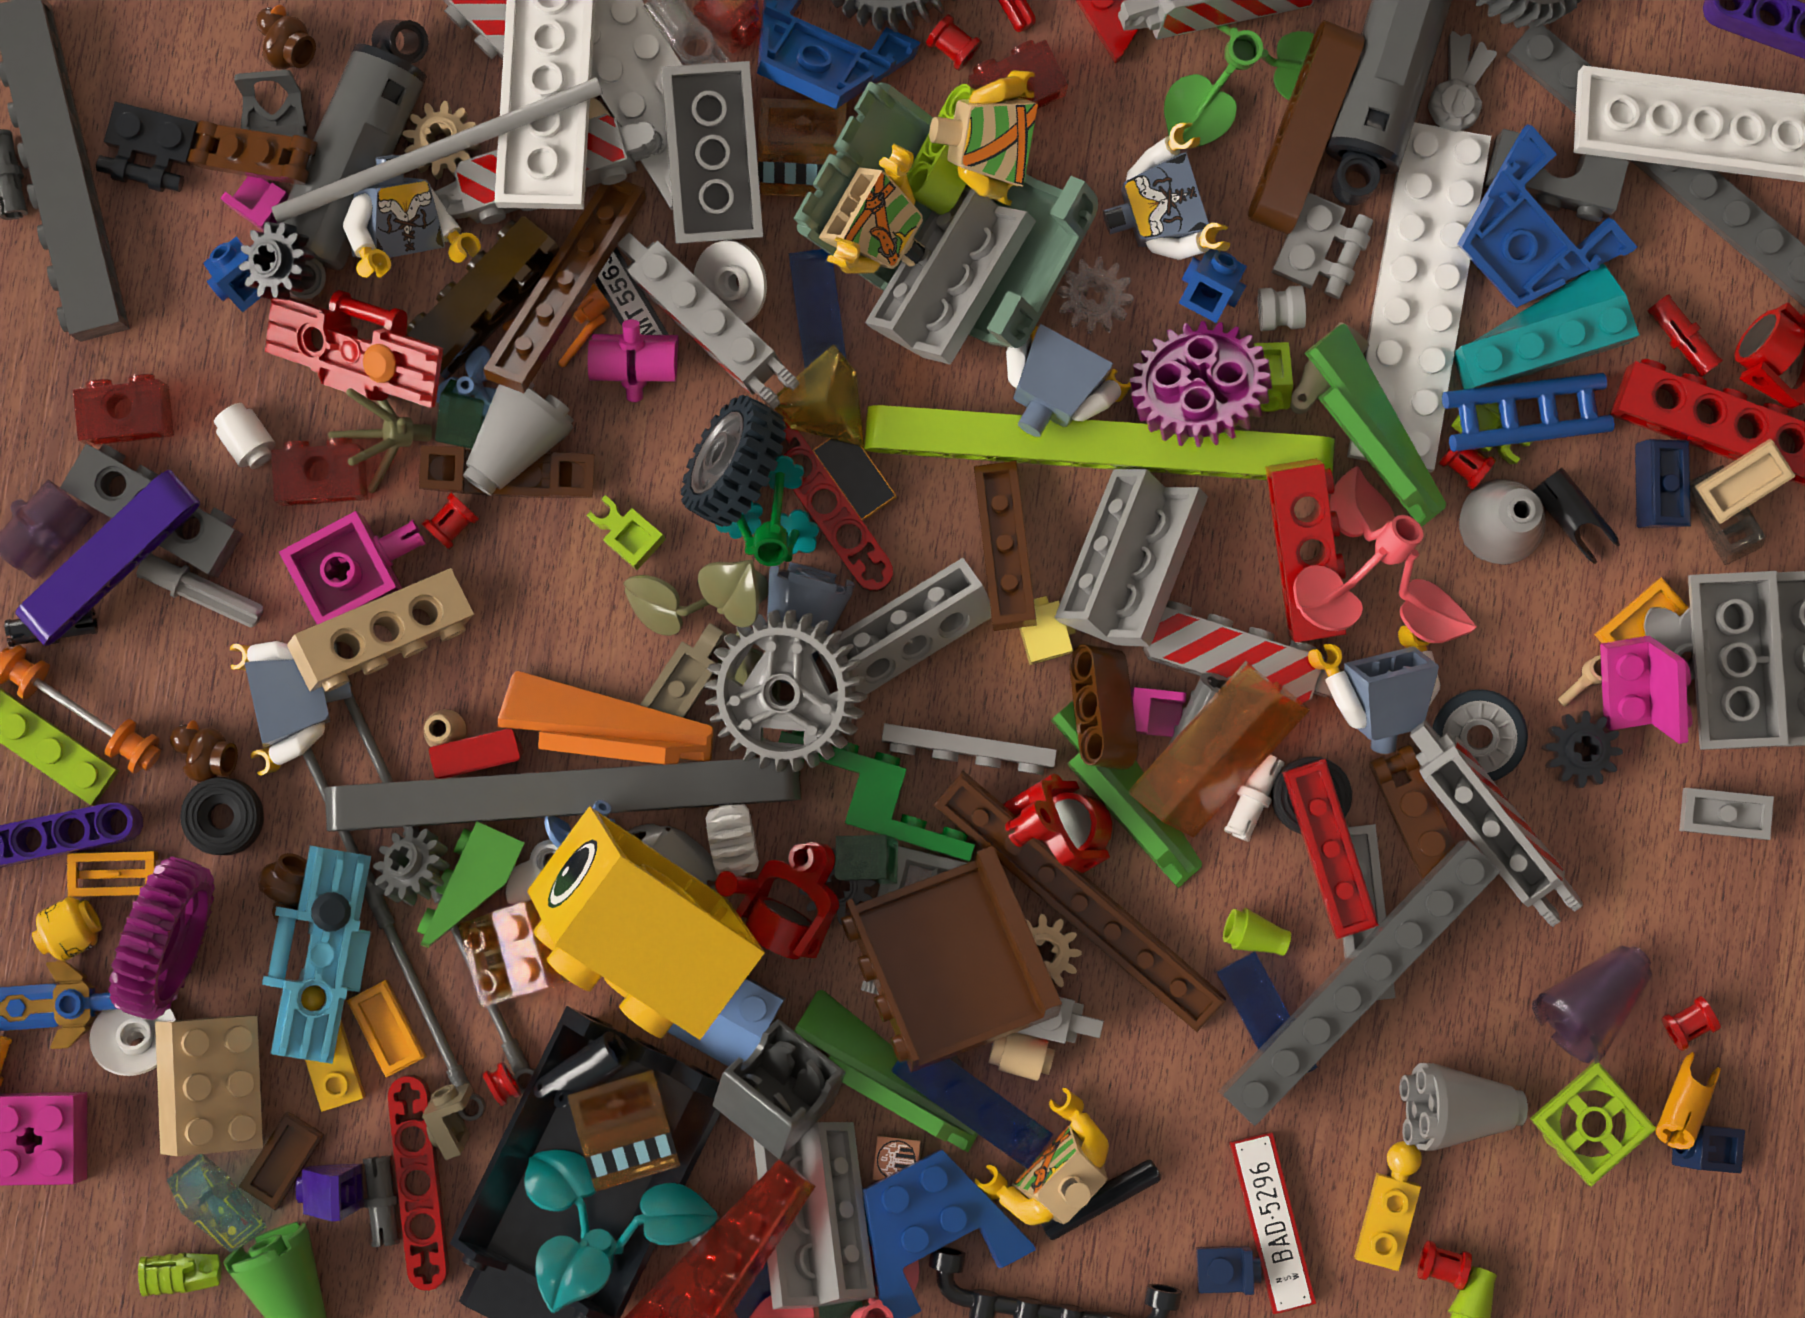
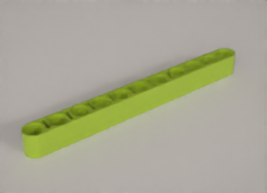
(1083, 443)

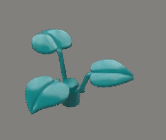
(576, 1270)

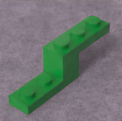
(877, 798)

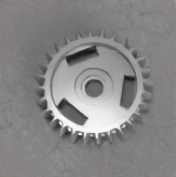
(787, 657)

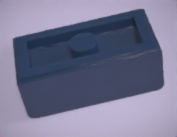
(1662, 483)

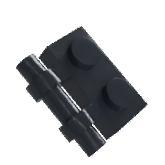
(148, 134)

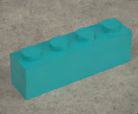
(1561, 328)

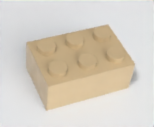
(208, 1085)

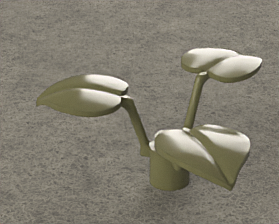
(729, 586)

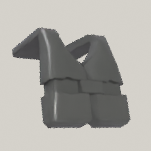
(287, 120)

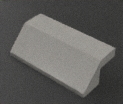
(943, 295)
(1131, 558)
(827, 1246)

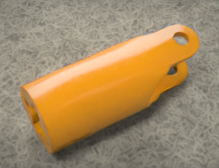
(1685, 1107)

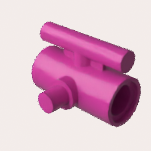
(633, 358)

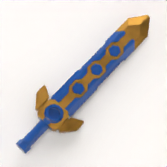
(53, 1005)

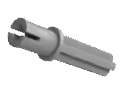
(199, 590)

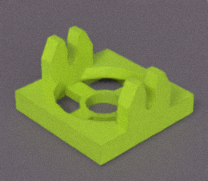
(1548, 1122)

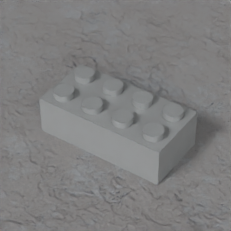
(712, 152)

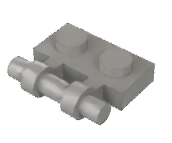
(1310, 240)

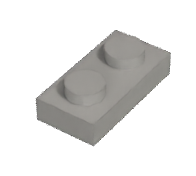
(1726, 813)

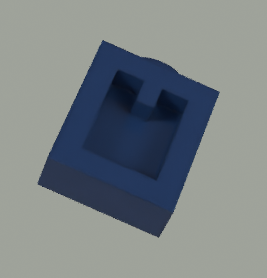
(1714, 1150)
(1227, 1269)

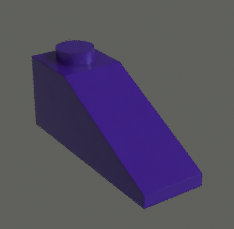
(331, 1190)

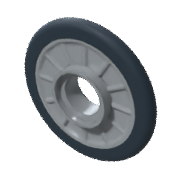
(1499, 715)

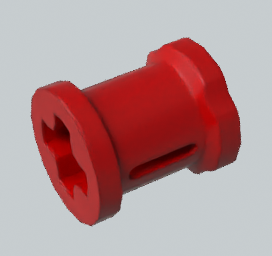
(953, 42)
(1473, 476)
(450, 521)
(1690, 1023)
(1444, 1265)

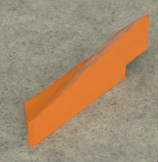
(600, 725)

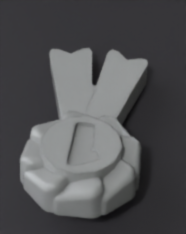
(1456, 101)

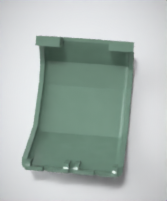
(1039, 265)

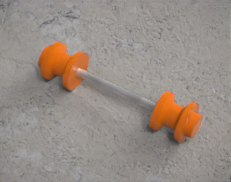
(124, 741)

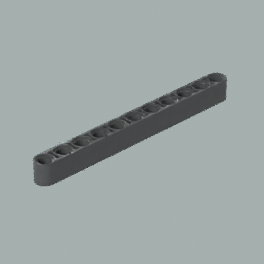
(557, 794)

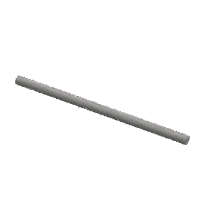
(437, 150)

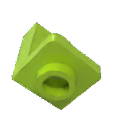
(1281, 375)

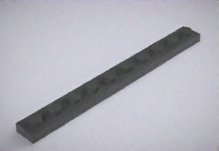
(1699, 190)

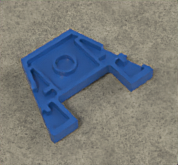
(821, 62)
(1520, 243)
(922, 1212)

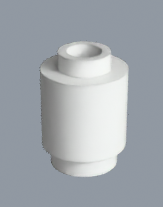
(244, 436)

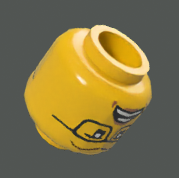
(66, 928)

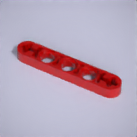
(841, 516)
(411, 1203)

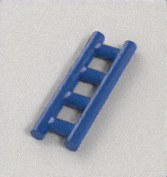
(1511, 431)

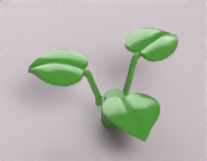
(1213, 111)

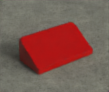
(475, 753)

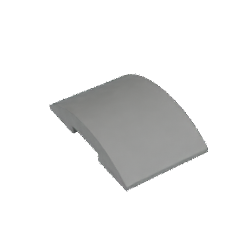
(1749, 658)

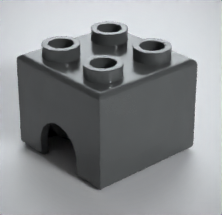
(779, 1089)

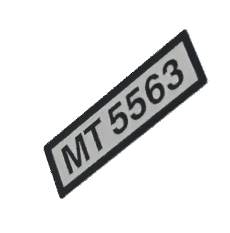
(626, 297)

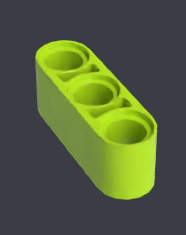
(932, 176)

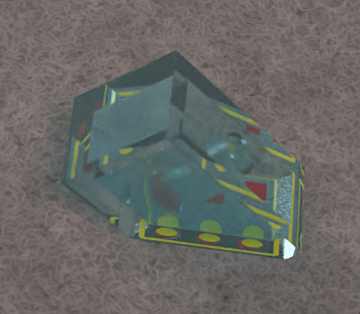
(215, 1203)

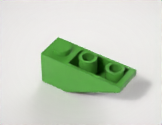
(479, 874)

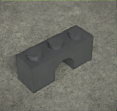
(1590, 192)

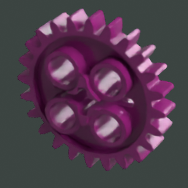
(1210, 364)

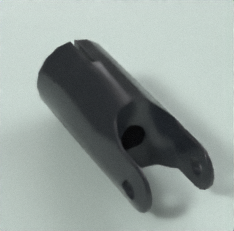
(1571, 509)
(585, 1069)

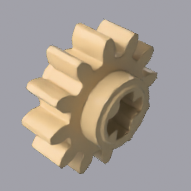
(433, 125)
(1059, 947)

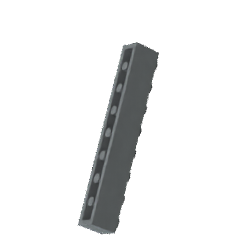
(59, 171)
(1359, 981)

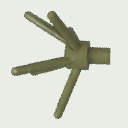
(396, 433)

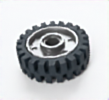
(733, 461)

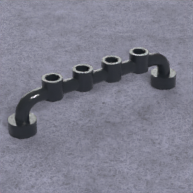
(988, 1303)

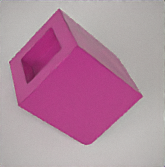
(255, 200)
(1157, 711)

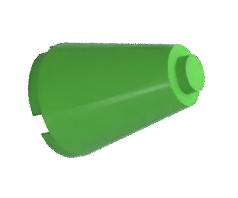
(280, 1273)

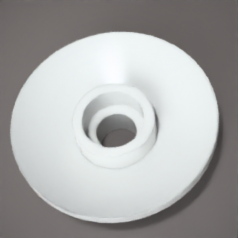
(718, 271)
(112, 1038)

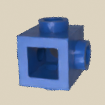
(227, 278)
(1213, 284)

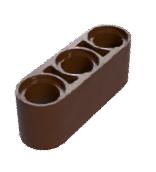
(1103, 707)

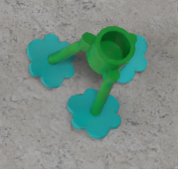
(784, 534)

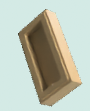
(1745, 481)

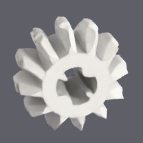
(732, 839)

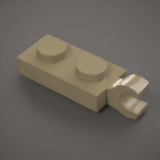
(685, 675)

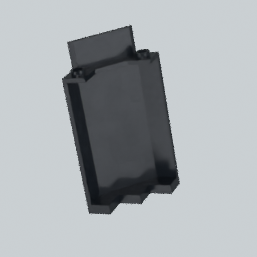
(506, 1229)

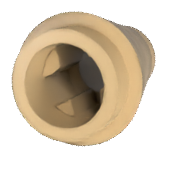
(454, 723)

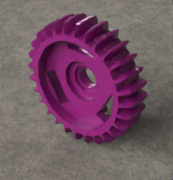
(161, 938)

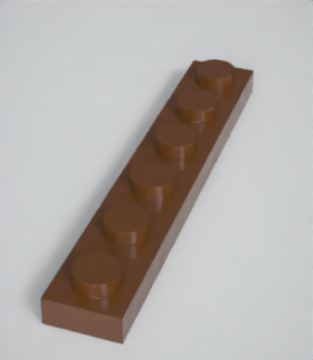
(564, 285)

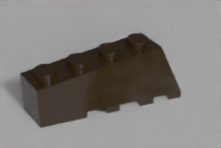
(487, 294)

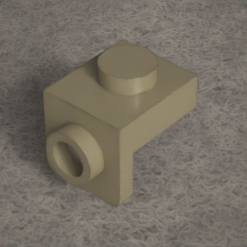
(443, 1121)

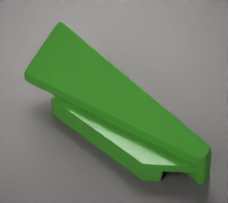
(1372, 424)
(1111, 786)
(868, 1068)

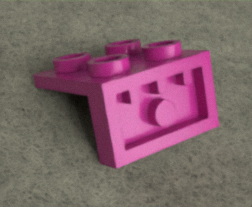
(1645, 686)

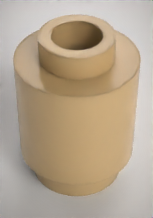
(1022, 1055)

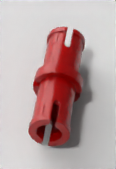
(1666, 312)

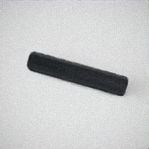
(1108, 1196)

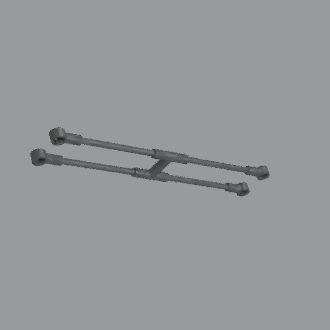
(385, 921)

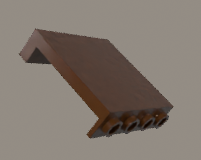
(951, 962)

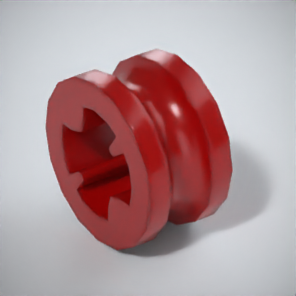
(502, 1084)

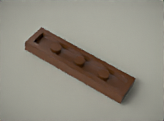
(1005, 546)

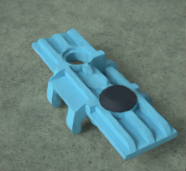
(335, 955)

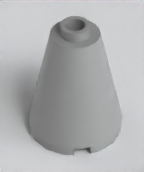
(1502, 521)

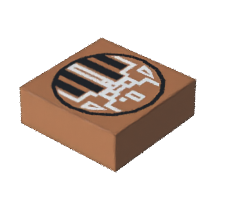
(894, 1154)

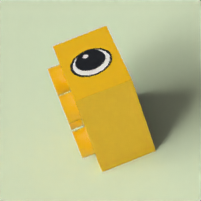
(642, 926)

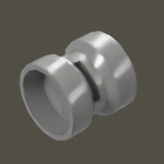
(1281, 308)

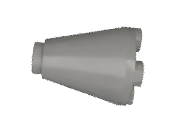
(515, 436)
(1456, 1107)

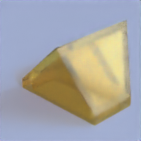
(825, 400)

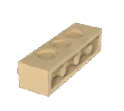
(437, 595)

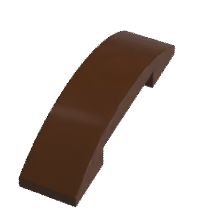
(549, 477)

